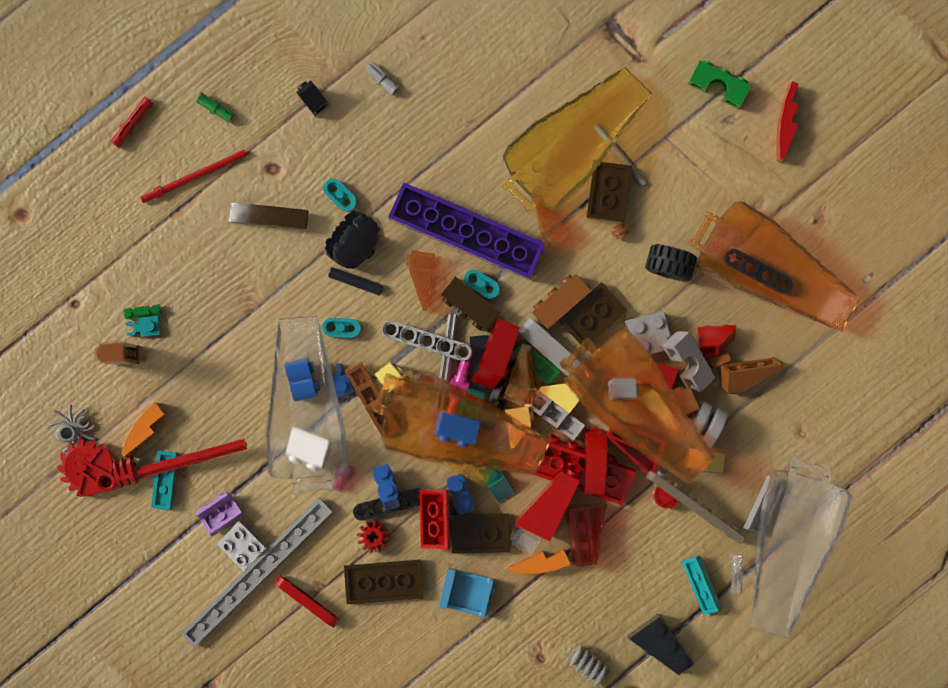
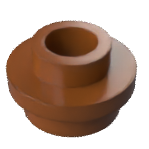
(620, 231)

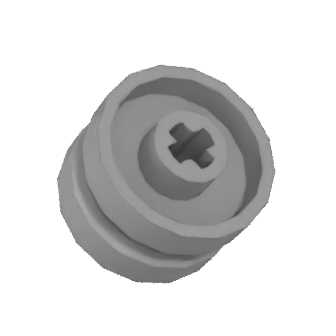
(708, 425)

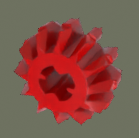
(377, 541)

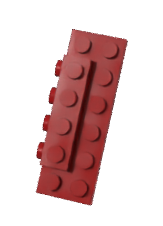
(569, 455)

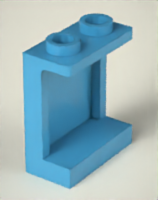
(467, 592)

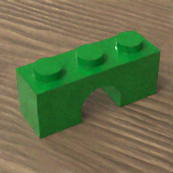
(735, 88)

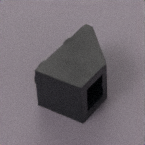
(312, 97)

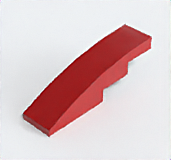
(786, 128)

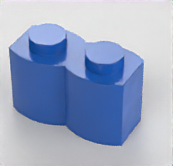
(301, 379)
(387, 487)
(462, 499)

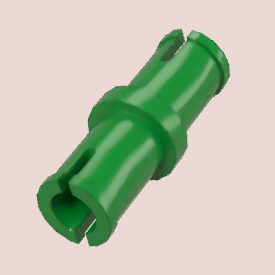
(215, 107)

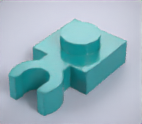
(147, 326)

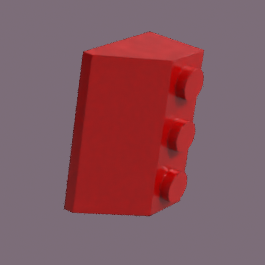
(435, 519)

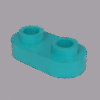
(340, 195)
(482, 283)
(341, 327)

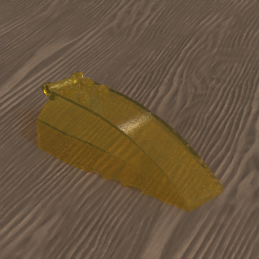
(565, 149)

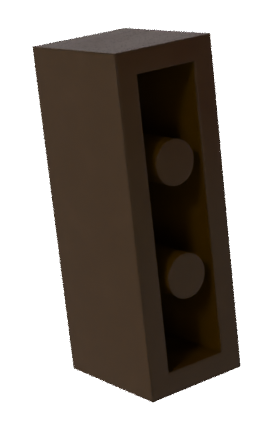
(469, 304)

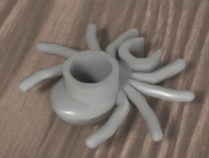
(71, 428)

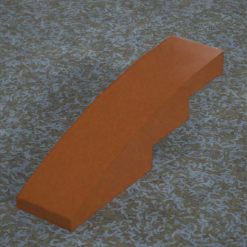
(366, 391)

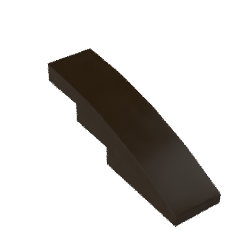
(268, 216)

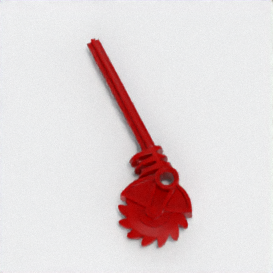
(89, 466)

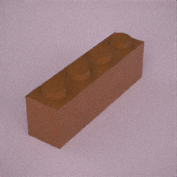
(117, 353)

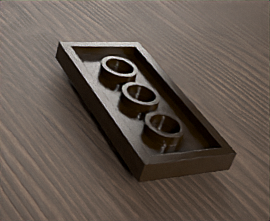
(383, 581)

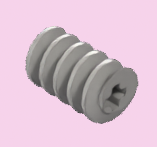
(588, 665)

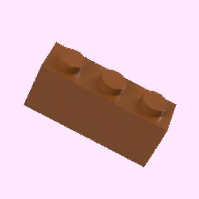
(560, 301)

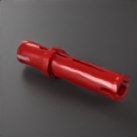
(132, 121)

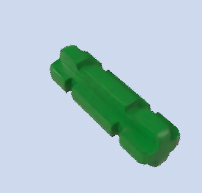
(142, 311)

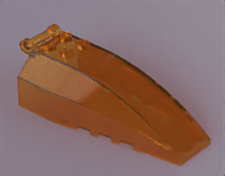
(815, 290)
(413, 415)
(651, 421)

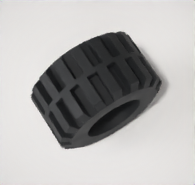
(671, 262)

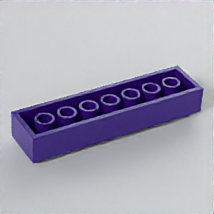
(466, 231)

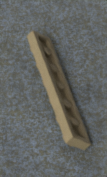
(690, 502)

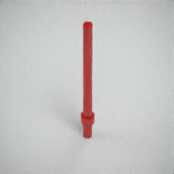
(159, 191)

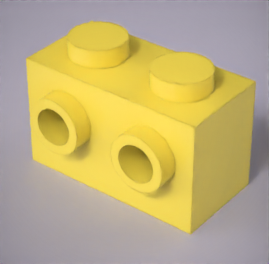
(389, 369)

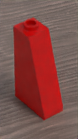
(548, 508)

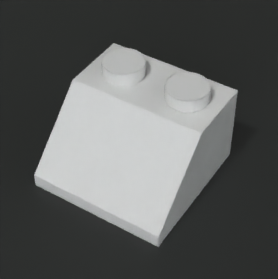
(308, 449)

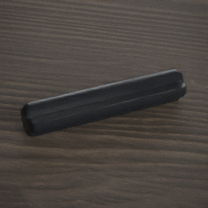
(355, 281)

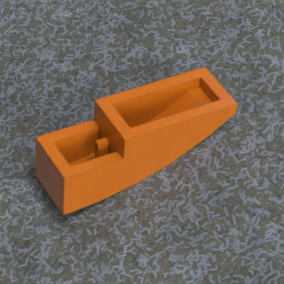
(143, 428)
(540, 564)

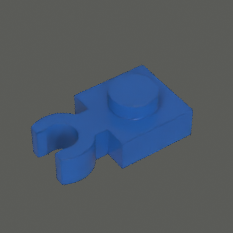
(342, 383)

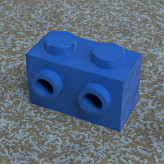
(456, 429)

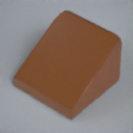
(716, 361)

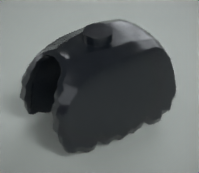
(353, 240)

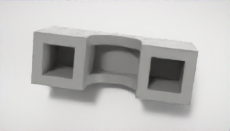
(697, 372)

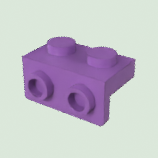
(219, 513)

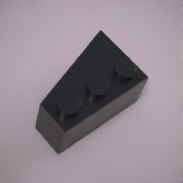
(661, 644)

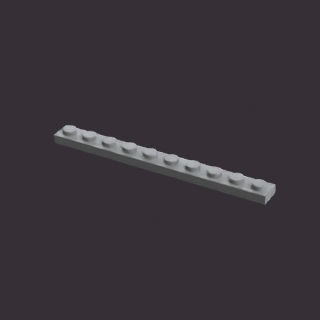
(256, 572)

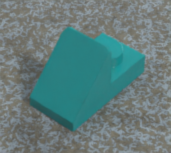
(499, 485)

